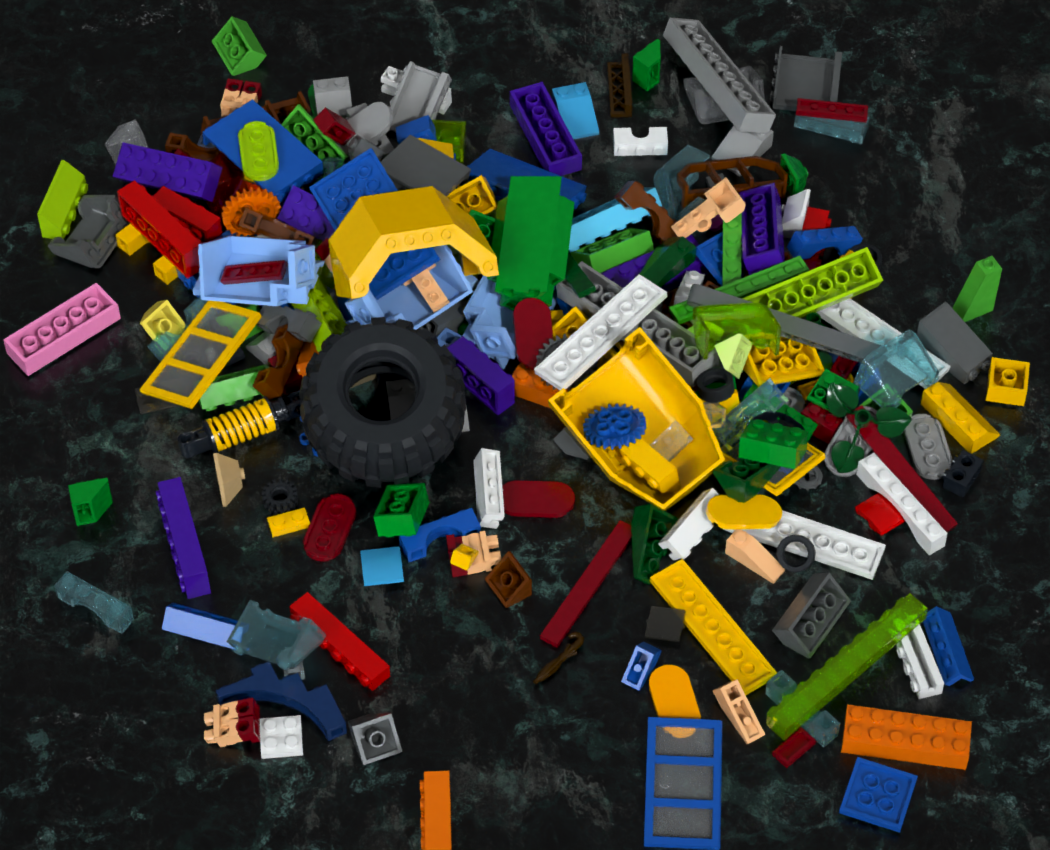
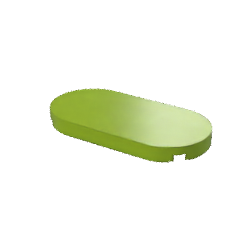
(258, 151)

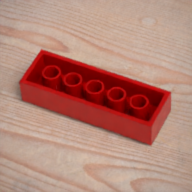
(160, 228)

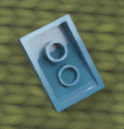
(576, 109)

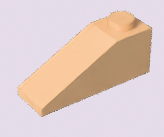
(753, 555)
(738, 710)

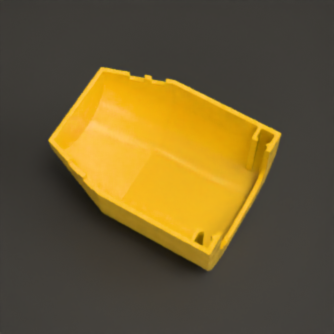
(647, 381)

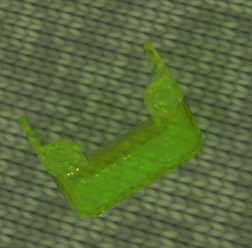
(720, 322)

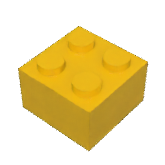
(1007, 381)

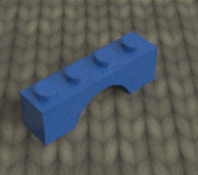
(809, 242)
(459, 524)

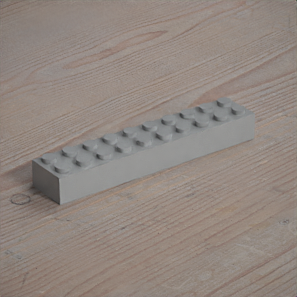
(719, 75)
(668, 336)

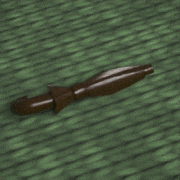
(552, 666)

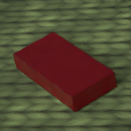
(794, 747)

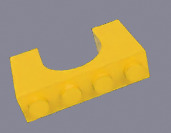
(131, 240)

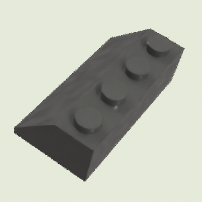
(812, 614)

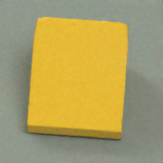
(464, 556)

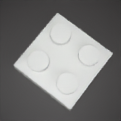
(281, 737)

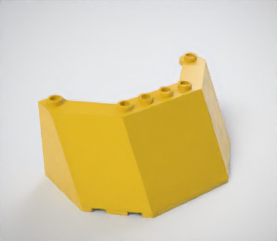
(398, 224)

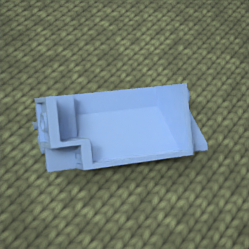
(234, 250)
(408, 302)
(491, 323)

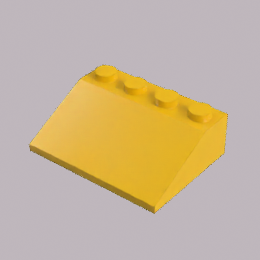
(793, 363)

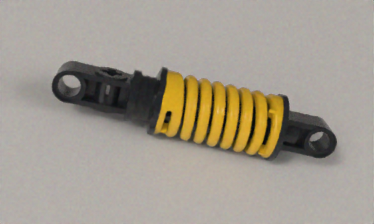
(241, 422)

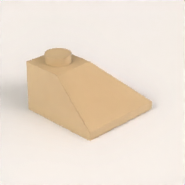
(228, 477)

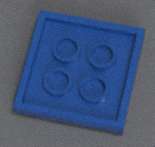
(711, 256)
(878, 794)

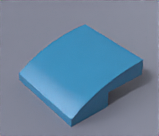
(382, 566)

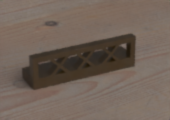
(626, 85)

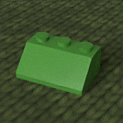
(238, 47)

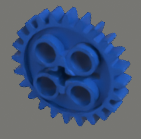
(614, 426)

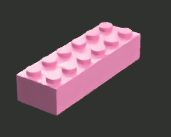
(62, 329)

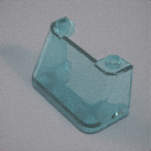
(896, 369)
(274, 637)

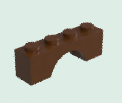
(184, 143)
(633, 196)
(272, 227)
(272, 380)

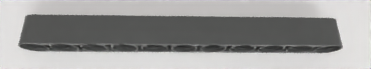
(794, 327)

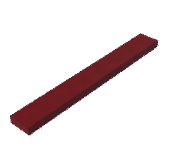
(904, 472)
(587, 584)

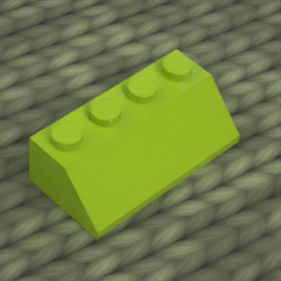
(61, 201)

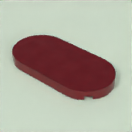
(531, 329)
(537, 498)
(329, 527)

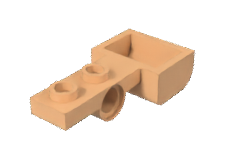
(721, 200)
(429, 289)

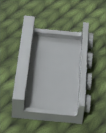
(418, 95)

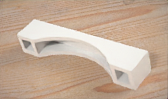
(923, 526)

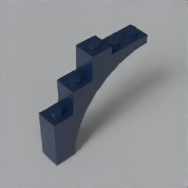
(290, 691)

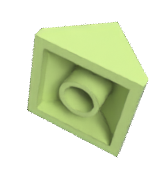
(734, 353)

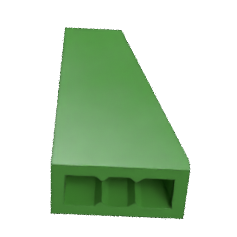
(979, 290)

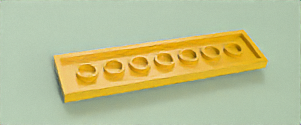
(713, 626)

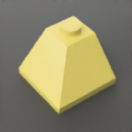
(162, 318)

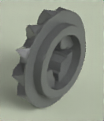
(815, 479)

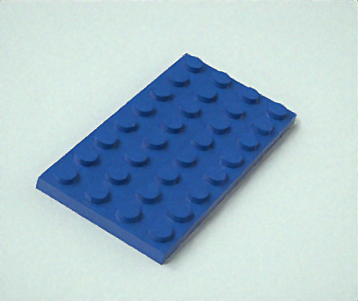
(338, 195)

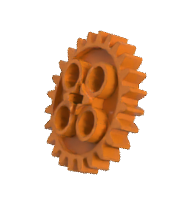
(259, 201)

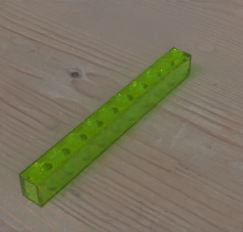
(846, 666)

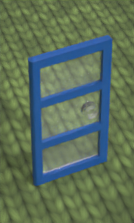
(683, 783)

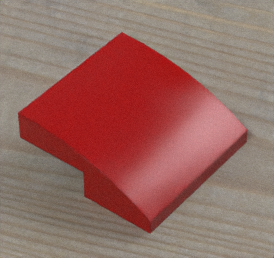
(880, 514)

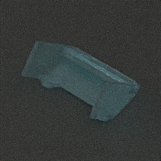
(666, 182)

